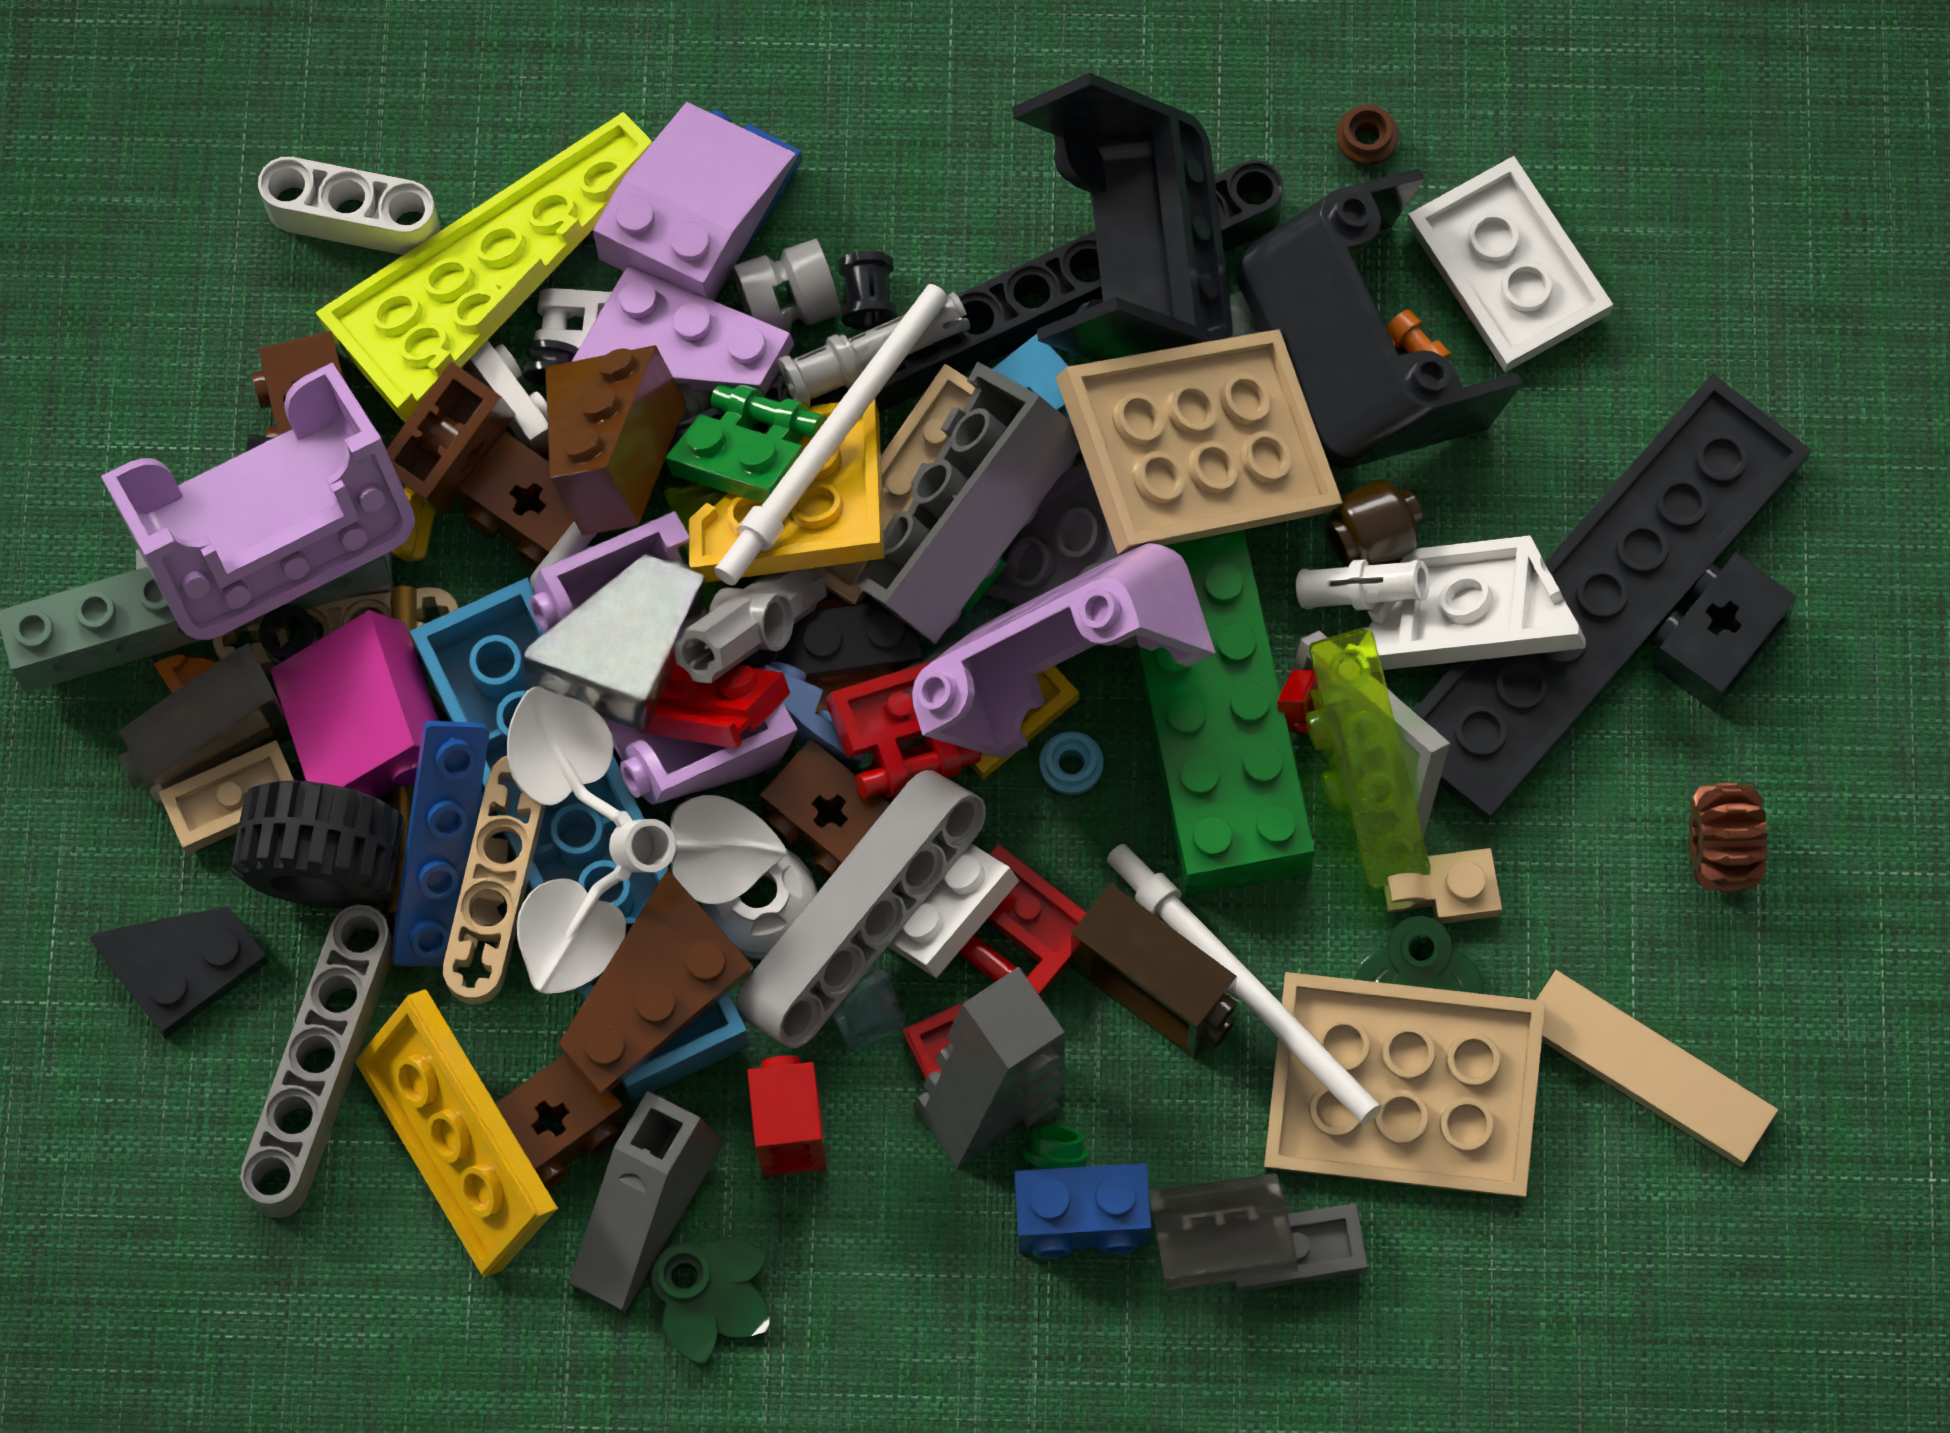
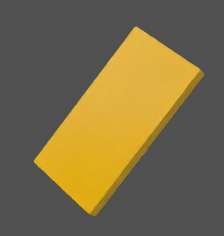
(455, 1134)

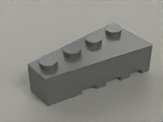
(970, 502)
(996, 1070)

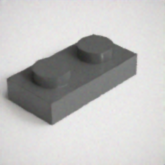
(1325, 1245)

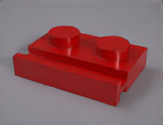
(720, 709)

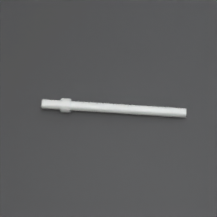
(764, 523)
(1163, 900)

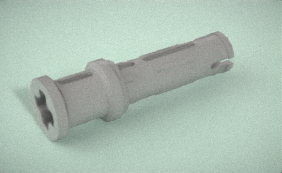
(845, 359)

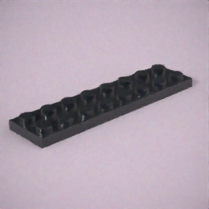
(1621, 581)

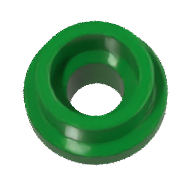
(1055, 1147)

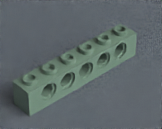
(122, 623)

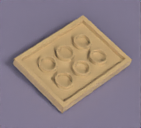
(1198, 440)
(1441, 1063)

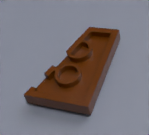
(653, 987)

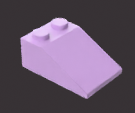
(692, 201)

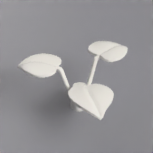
(712, 843)

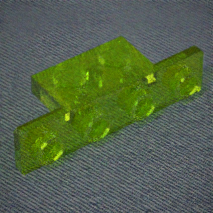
(1364, 756)

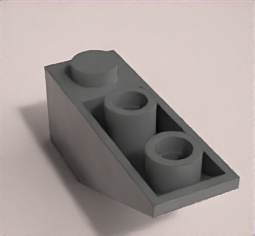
(642, 1198)

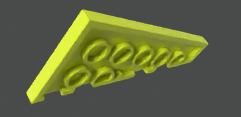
(477, 271)

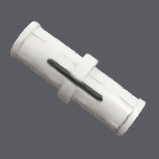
(1362, 584)

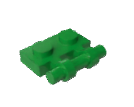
(734, 456)

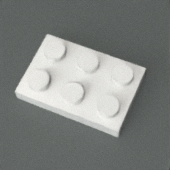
(1509, 264)

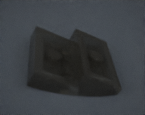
(1222, 1231)

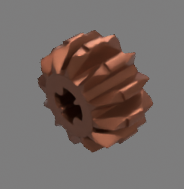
(1727, 837)

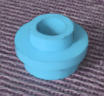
(1066, 745)

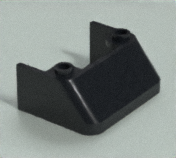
(1151, 219)
(1353, 380)

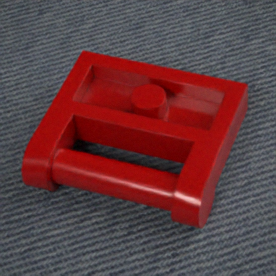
(1034, 919)

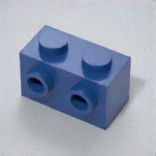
(1083, 1209)

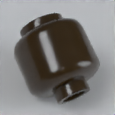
(1375, 524)

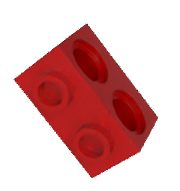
(786, 1116)

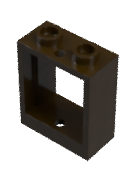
(1154, 972)

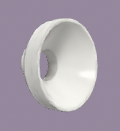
(759, 929)

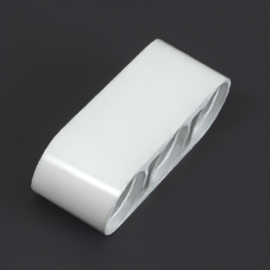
(329, 186)

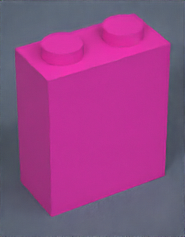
(357, 705)

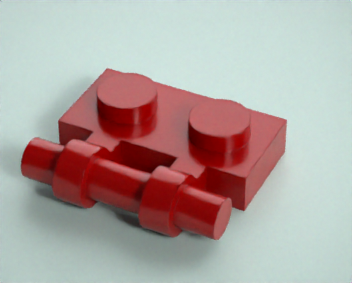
(879, 716)

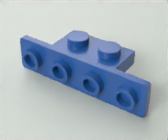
(439, 839)

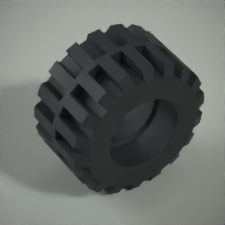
(317, 844)

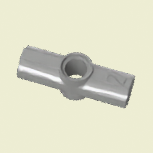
(748, 621)

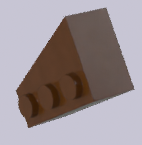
(610, 434)

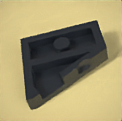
(181, 962)

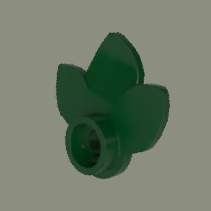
(1441, 970)
(718, 1302)

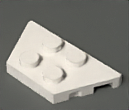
(1479, 605)

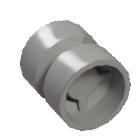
(806, 280)

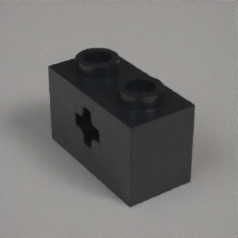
(1713, 664)

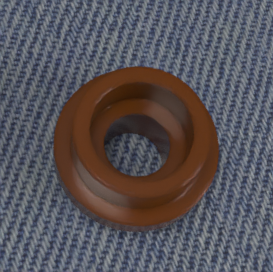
(1370, 119)

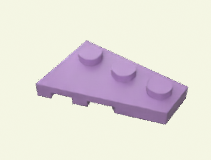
(695, 336)

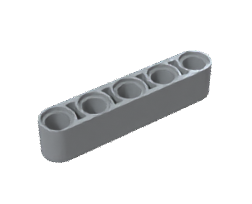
(861, 908)
(325, 1090)

